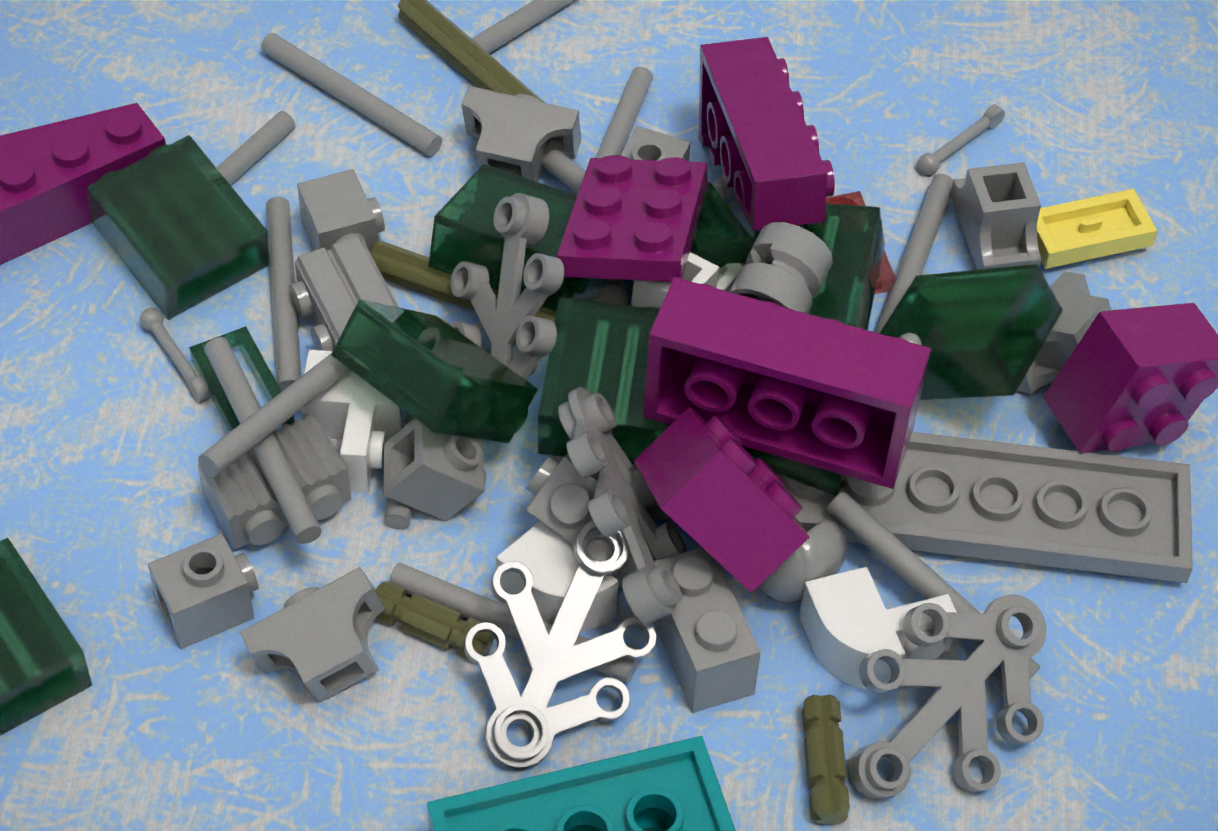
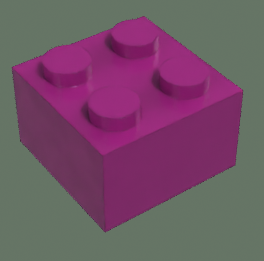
(1136, 377)
(723, 497)

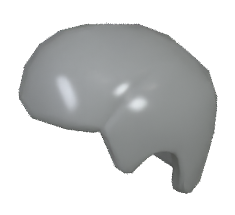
(815, 558)

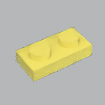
(1093, 228)

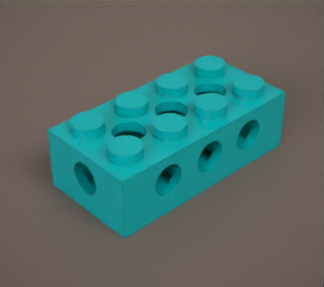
(637, 791)

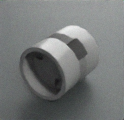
(784, 267)

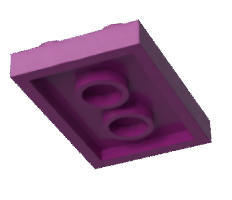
(634, 219)

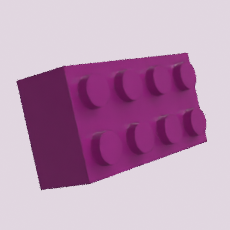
(786, 380)

